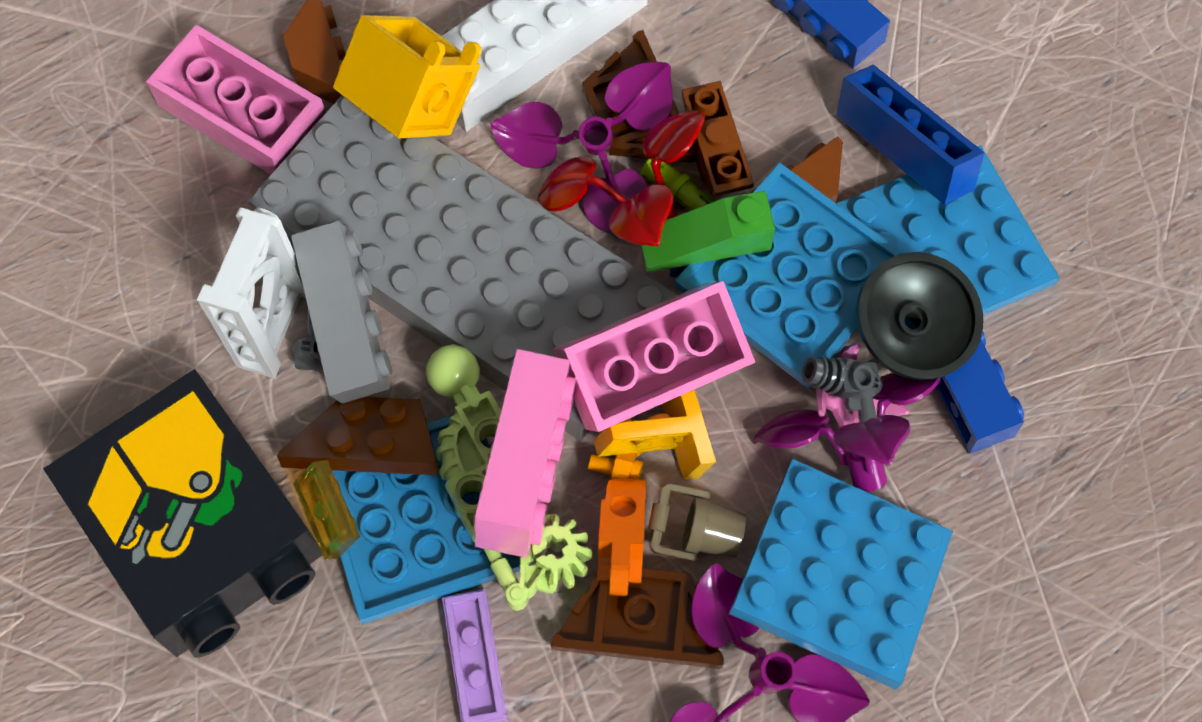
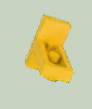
(678, 428)

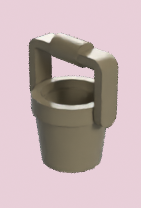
(707, 527)

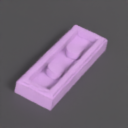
(474, 657)

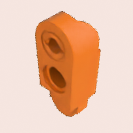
(622, 534)

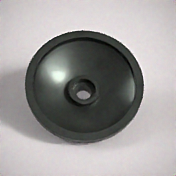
(938, 301)

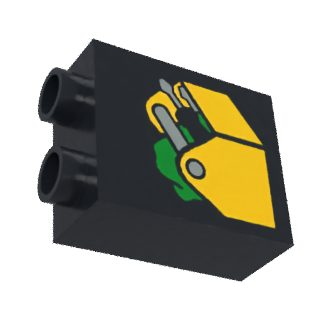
(186, 517)

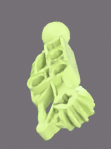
(464, 459)

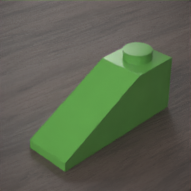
(714, 232)

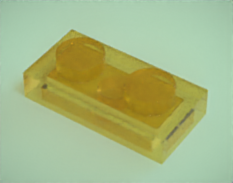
(326, 509)

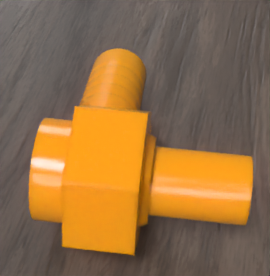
(621, 467)

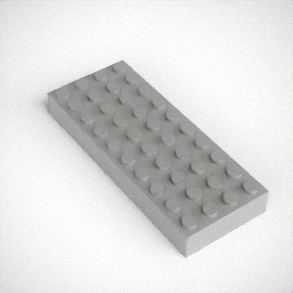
(454, 244)

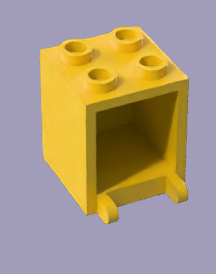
(407, 75)

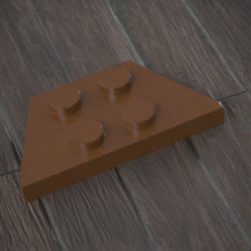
(626, 140)
(366, 437)
(644, 625)

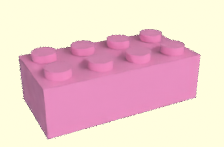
(234, 99)
(655, 355)
(525, 454)

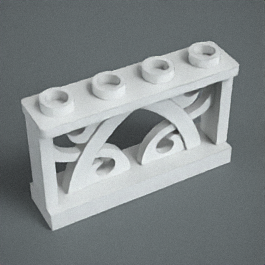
(256, 251)

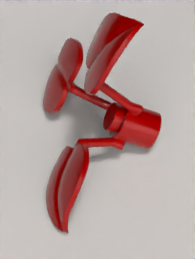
(644, 215)

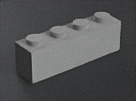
(341, 312)

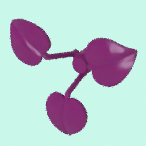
(533, 130)
(868, 442)
(819, 686)

